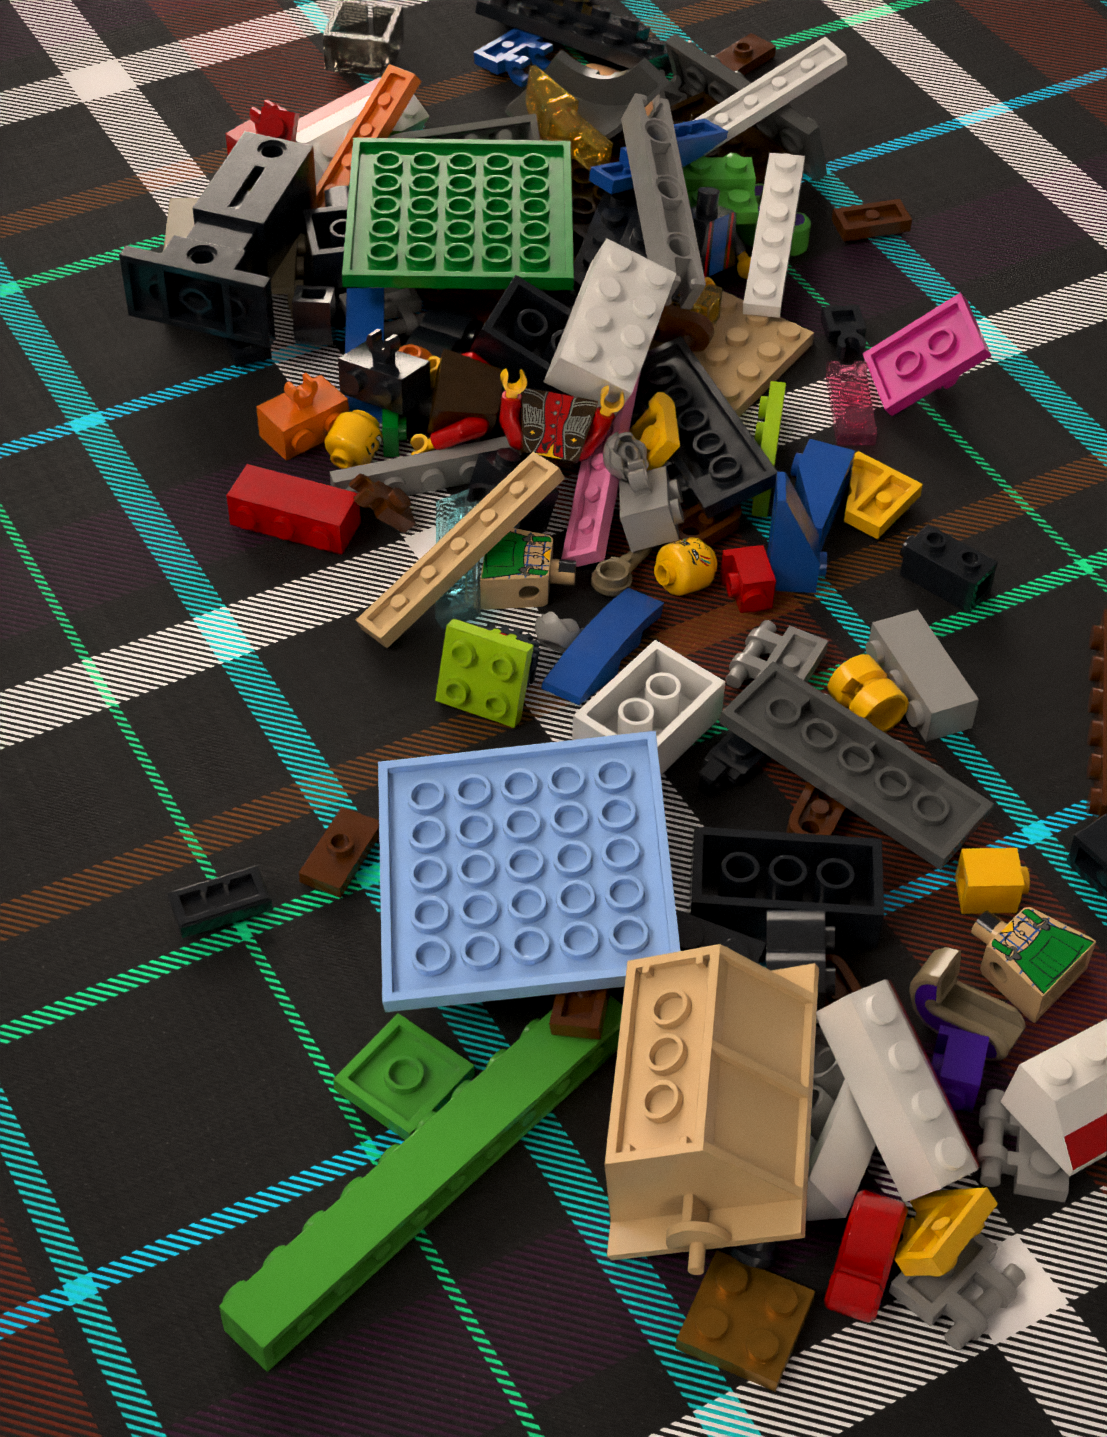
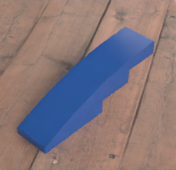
(693, 141)
(364, 315)
(601, 646)

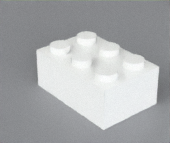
(655, 694)

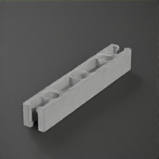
(663, 196)

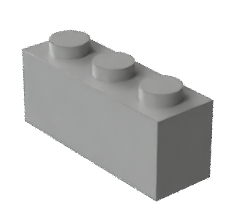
(925, 673)

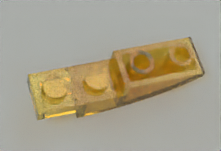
(560, 121)

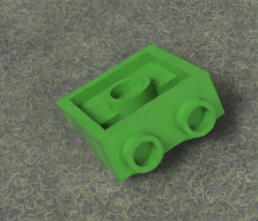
(732, 177)

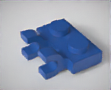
(513, 53)

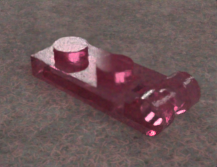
(851, 403)

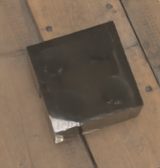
(348, 42)

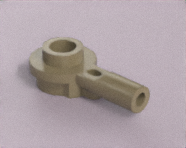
(614, 574)

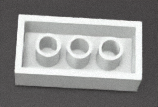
(610, 325)

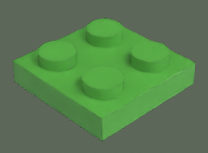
(402, 1076)

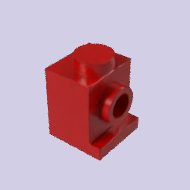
(748, 578)

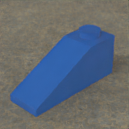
(822, 481)
(793, 542)

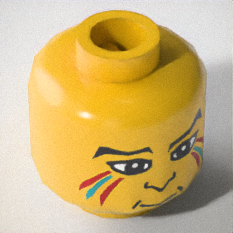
(685, 566)

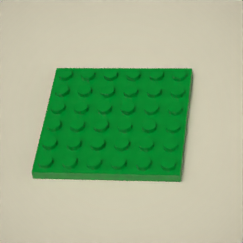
(459, 214)

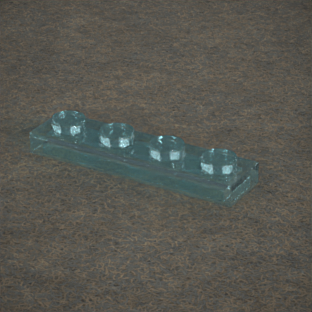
(463, 598)

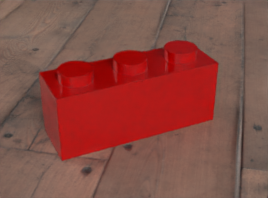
(293, 509)

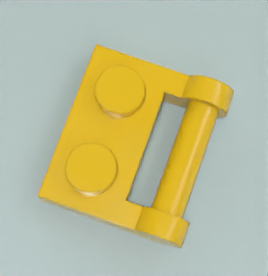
(658, 430)

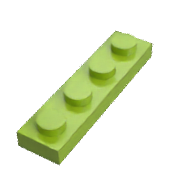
(767, 436)

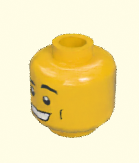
(353, 439)

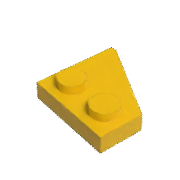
(878, 495)
(942, 1229)

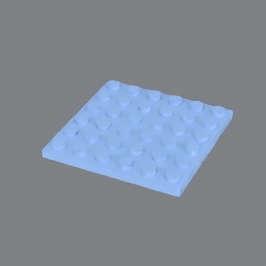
(522, 870)

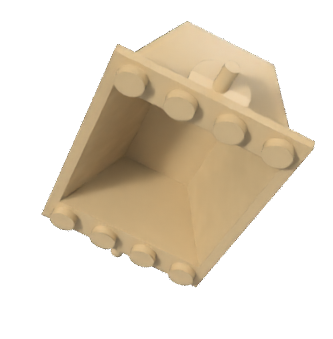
(710, 1105)

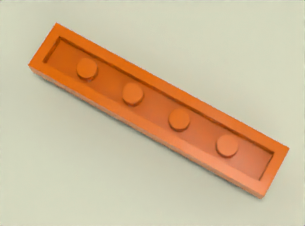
(374, 121)

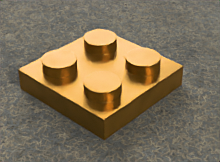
(745, 1320)

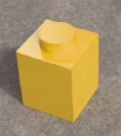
(990, 880)

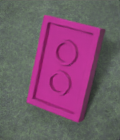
(926, 354)

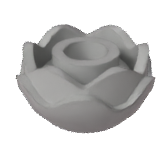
(620, 450)
(556, 632)

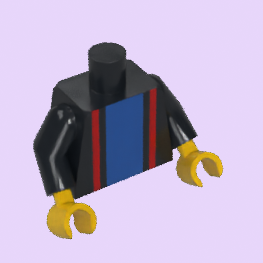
(717, 236)

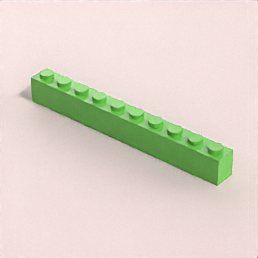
(409, 1187)

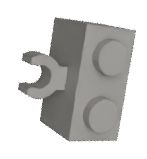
(649, 506)

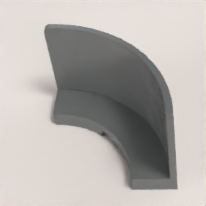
(600, 97)

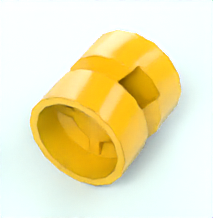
(867, 692)

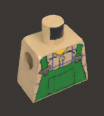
(521, 571)
(1032, 958)

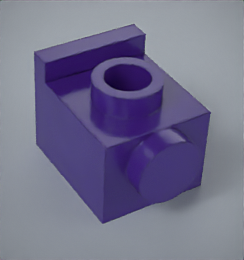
(959, 1065)

